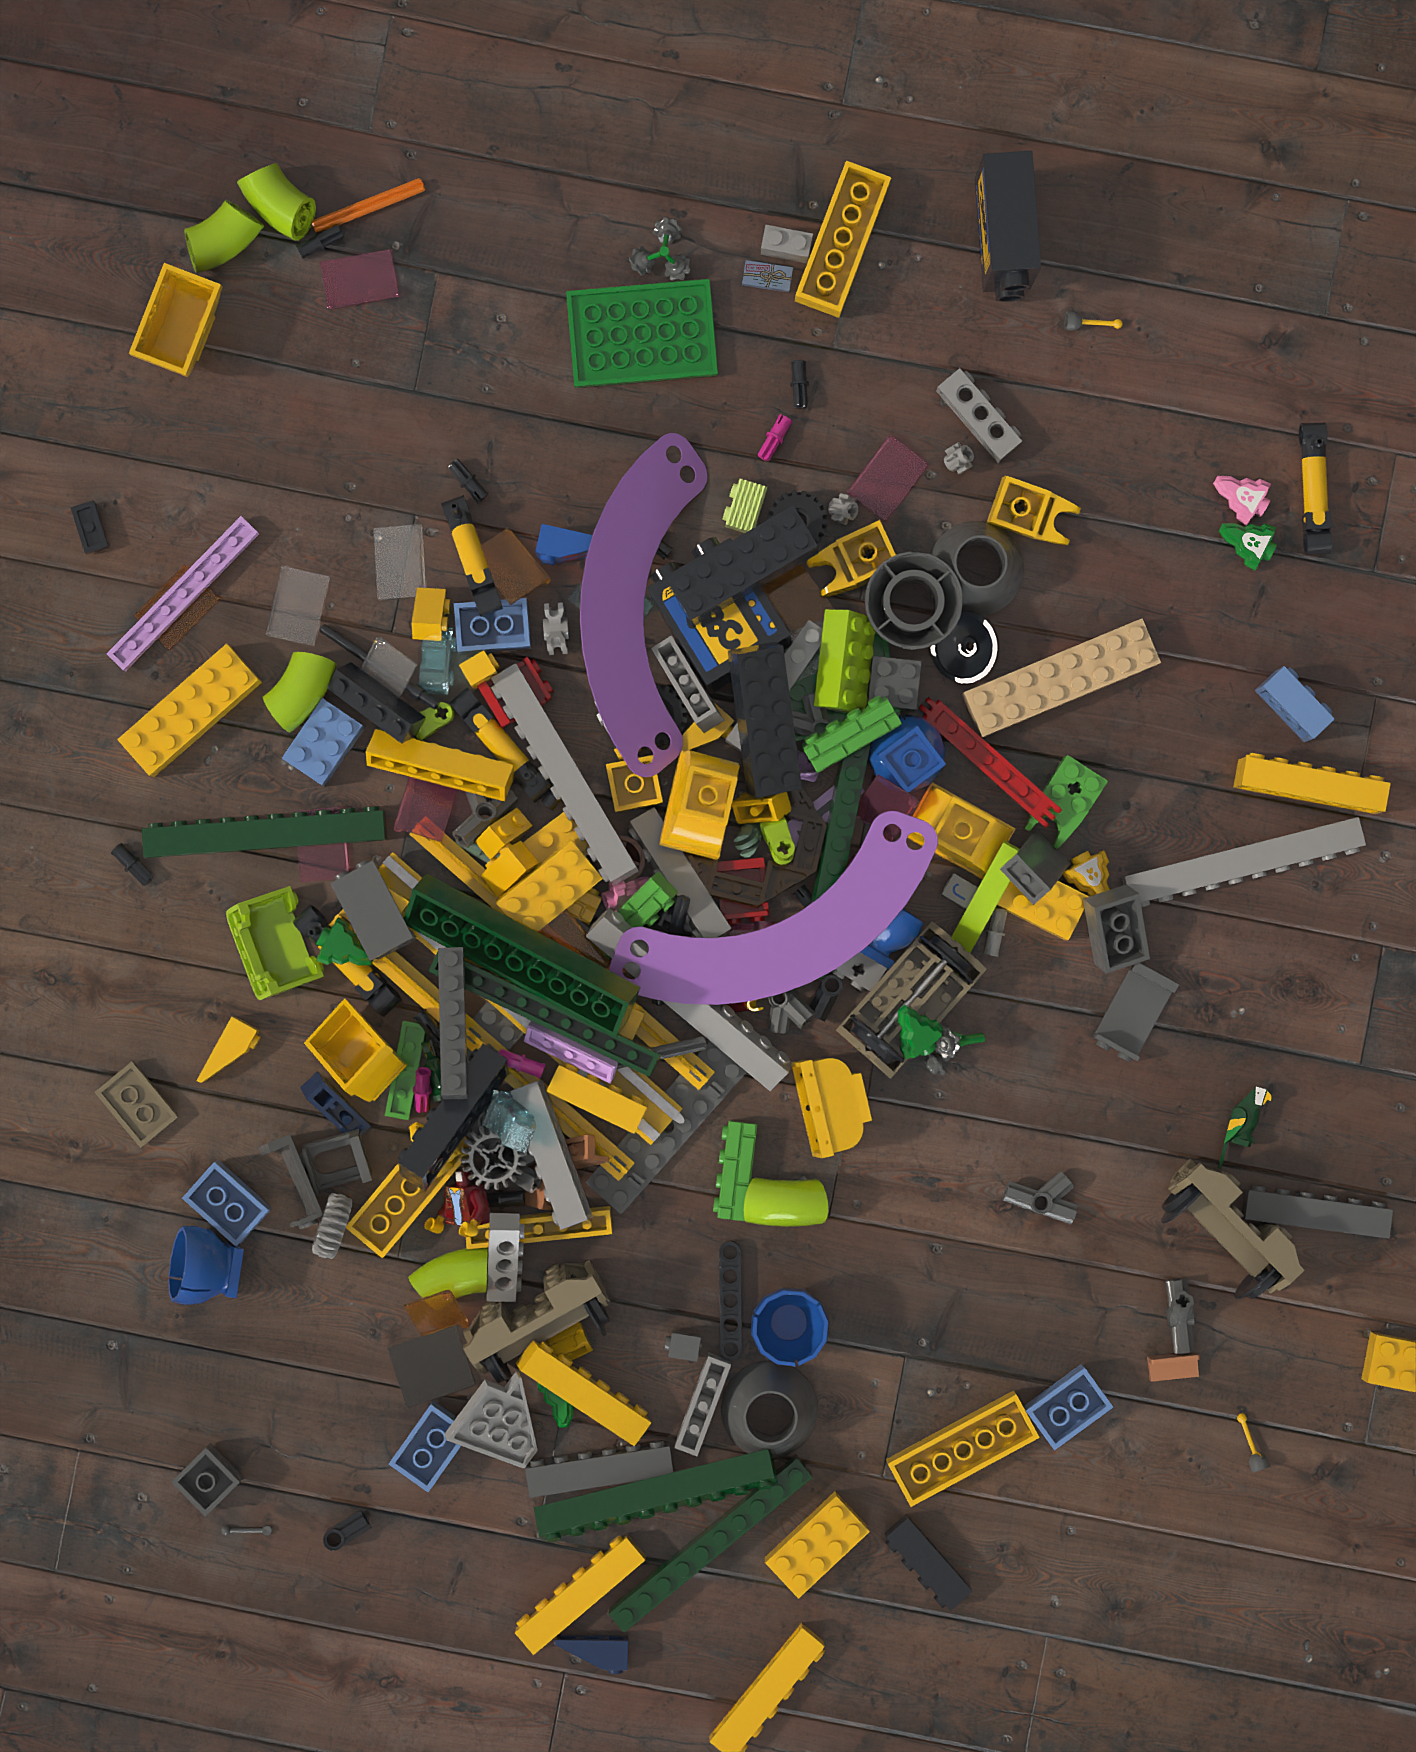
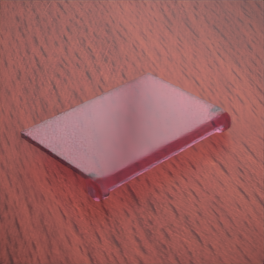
(359, 279)
(887, 478)
(885, 797)
(425, 809)
(322, 861)

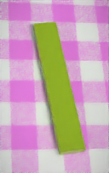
(984, 900)

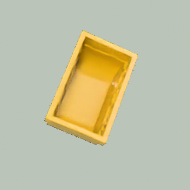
(177, 320)
(699, 804)
(963, 830)
(355, 1053)
(835, 1103)

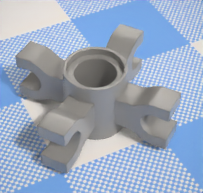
(555, 628)

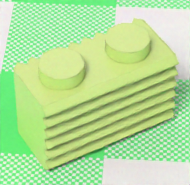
(745, 506)

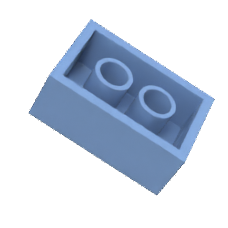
(494, 632)
(1295, 703)
(323, 742)
(227, 1203)
(1068, 1406)
(425, 1449)

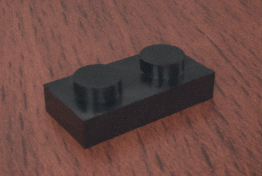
(89, 527)

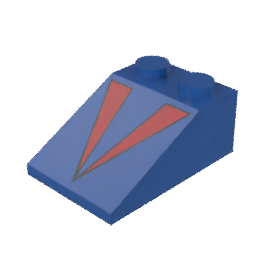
(561, 545)

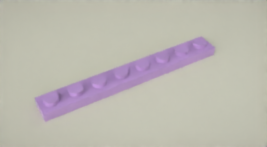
(182, 593)

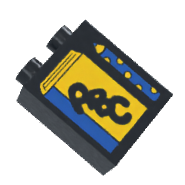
(1007, 224)
(738, 626)

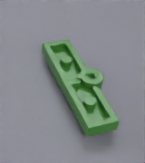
(401, 1088)

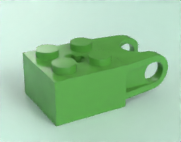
(1073, 806)

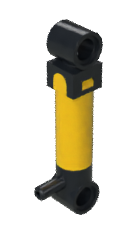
(1316, 517)
(472, 556)
(500, 744)
(368, 983)

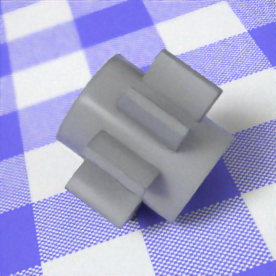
(958, 458)
(843, 508)

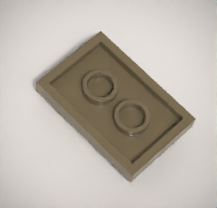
(136, 1104)

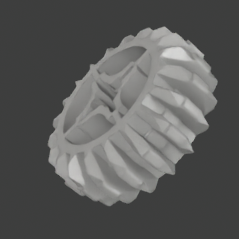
(483, 1150)
(332, 1226)

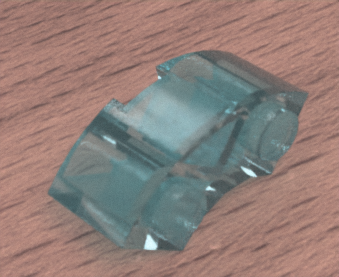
(436, 664)
(509, 1121)

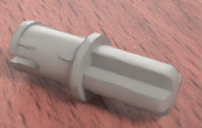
(995, 932)

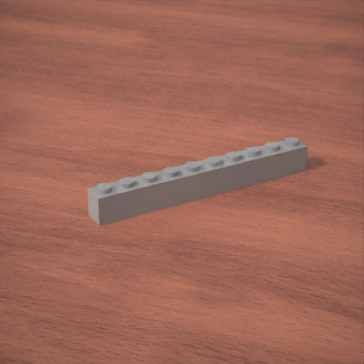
(564, 774)
(1247, 860)
(715, 1022)

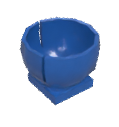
(909, 754)
(896, 936)
(204, 1266)
(790, 1326)

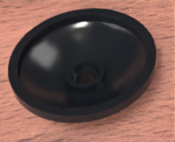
(953, 653)

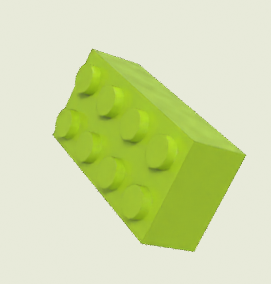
(844, 661)

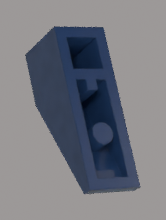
(333, 1105)
(602, 1651)

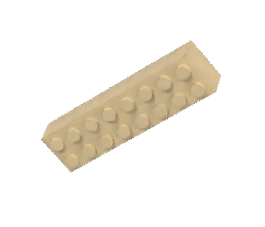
(1061, 678)

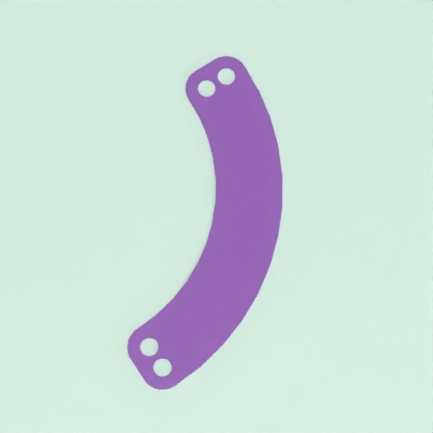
(614, 596)
(797, 948)

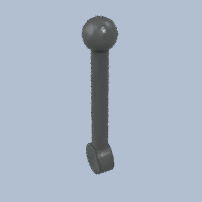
(266, 1530)

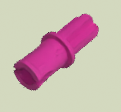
(774, 437)
(523, 1064)
(422, 1089)

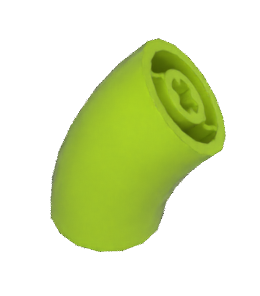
(279, 201)
(221, 236)
(299, 689)
(785, 1202)
(458, 1271)

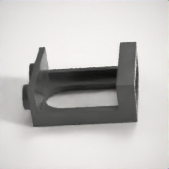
(325, 1180)

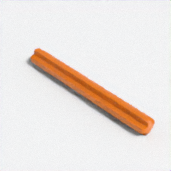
(368, 205)

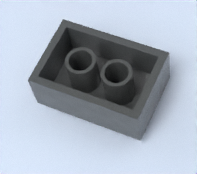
(1116, 928)

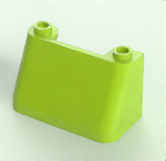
(272, 944)

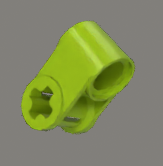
(432, 722)
(778, 836)

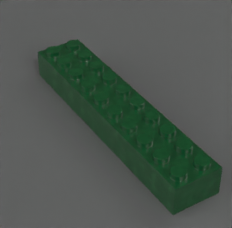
(521, 955)

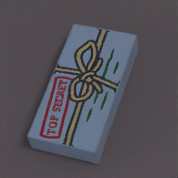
(767, 276)

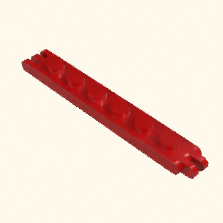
(990, 761)

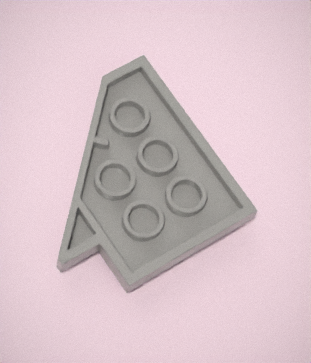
(497, 1423)

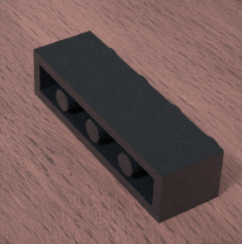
(376, 702)
(928, 1562)

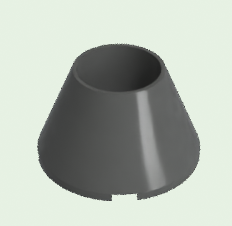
(922, 570)
(993, 597)
(762, 1379)

